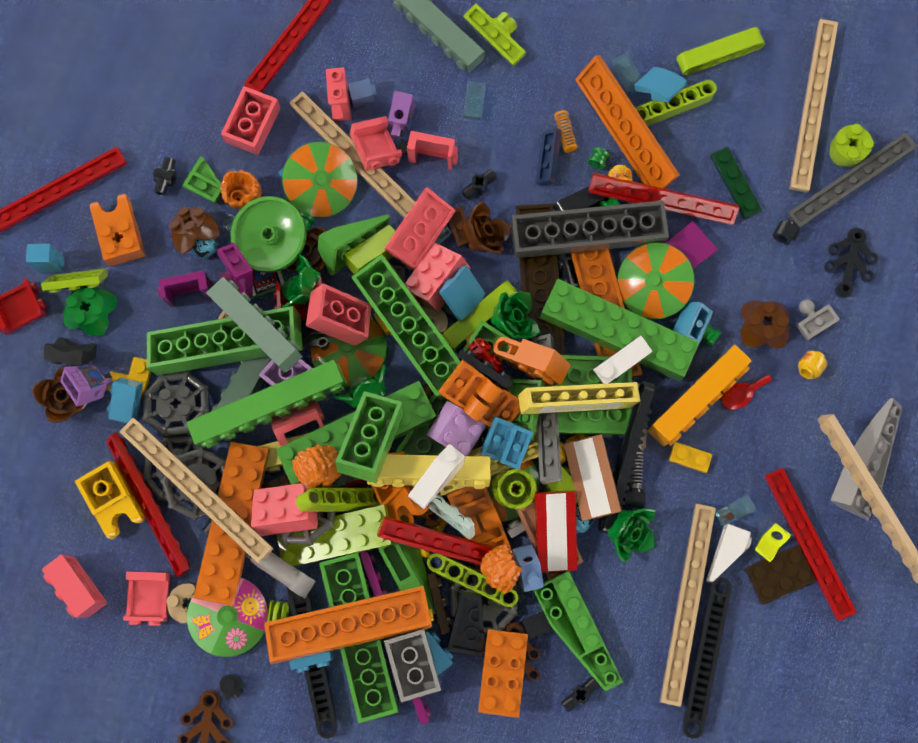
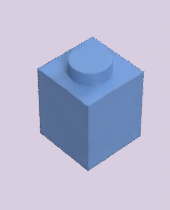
(362, 92)

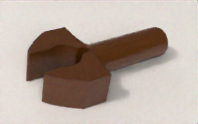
(426, 516)

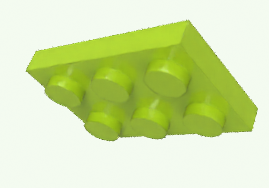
(74, 280)

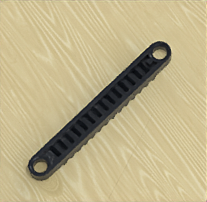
(629, 448)
(706, 657)
(316, 677)

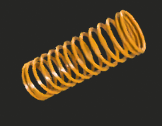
(567, 147)

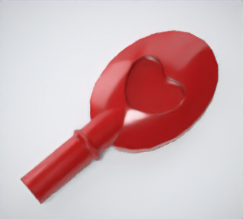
(742, 393)

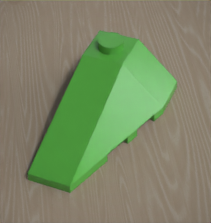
(341, 239)

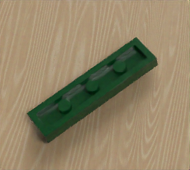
(735, 182)

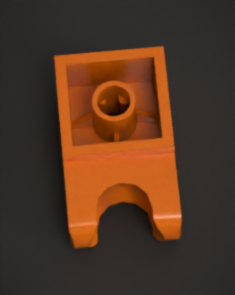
(116, 227)
(534, 360)
(398, 501)

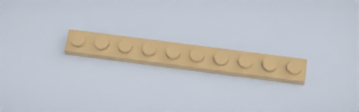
(813, 106)
(335, 135)
(196, 490)
(870, 492)
(687, 605)

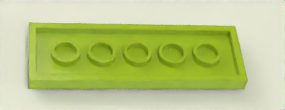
(351, 534)

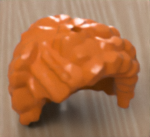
(239, 188)
(316, 466)
(500, 569)

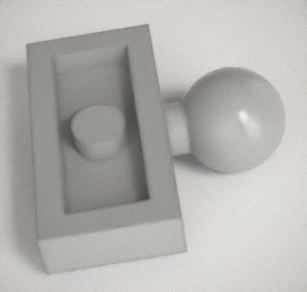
(816, 321)

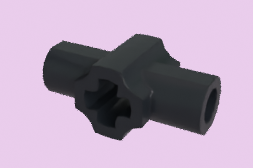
(164, 176)
(486, 179)
(588, 686)

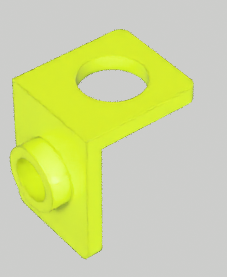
(769, 545)

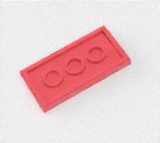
(420, 229)

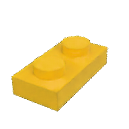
(690, 457)

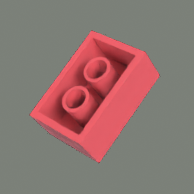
(250, 120)
(432, 273)
(339, 315)
(276, 511)
(73, 586)

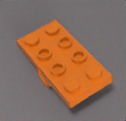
(479, 395)
(480, 509)
(503, 673)

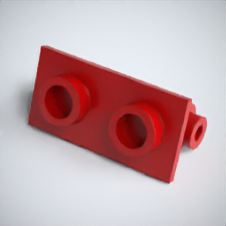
(482, 349)

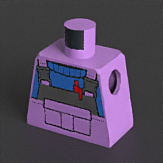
(402, 106)
(85, 383)

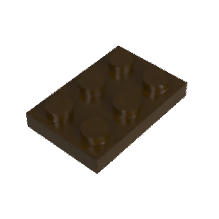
(780, 576)

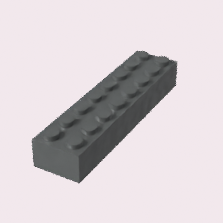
(589, 229)

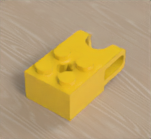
(110, 504)

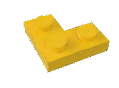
(138, 372)

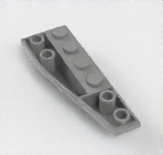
(875, 451)

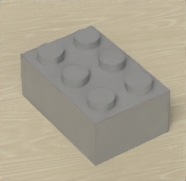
(412, 665)

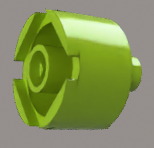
(850, 146)
(523, 493)

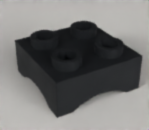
(70, 353)

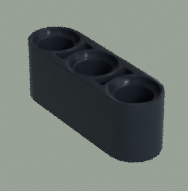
(579, 200)

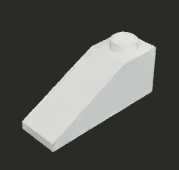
(622, 360)
(437, 476)
(730, 546)

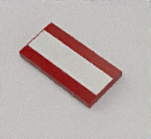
(556, 530)

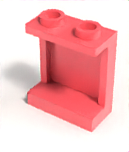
(338, 94)
(374, 143)
(432, 146)
(296, 419)
(147, 597)

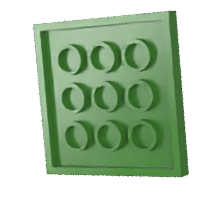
(593, 421)

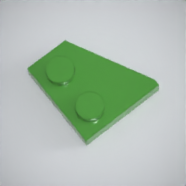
(203, 182)

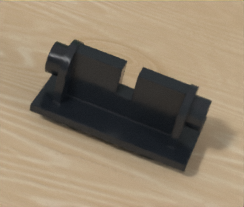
(565, 267)

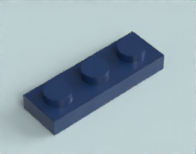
(548, 157)

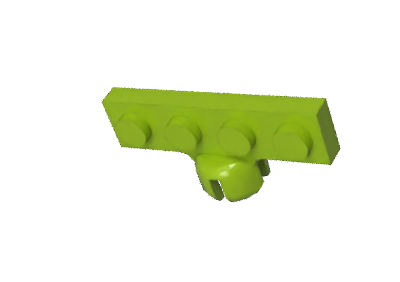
(496, 32)

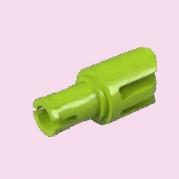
(278, 610)

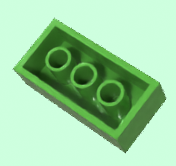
(369, 437)

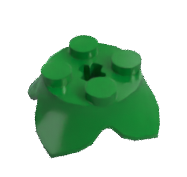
(299, 287)
(512, 317)
(95, 319)
(364, 384)
(632, 532)

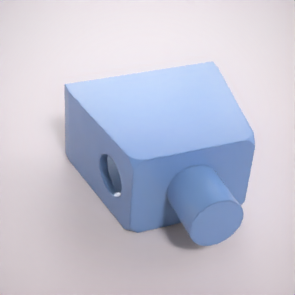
(531, 573)

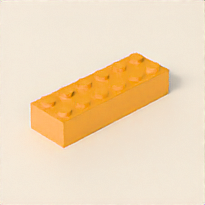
(703, 392)

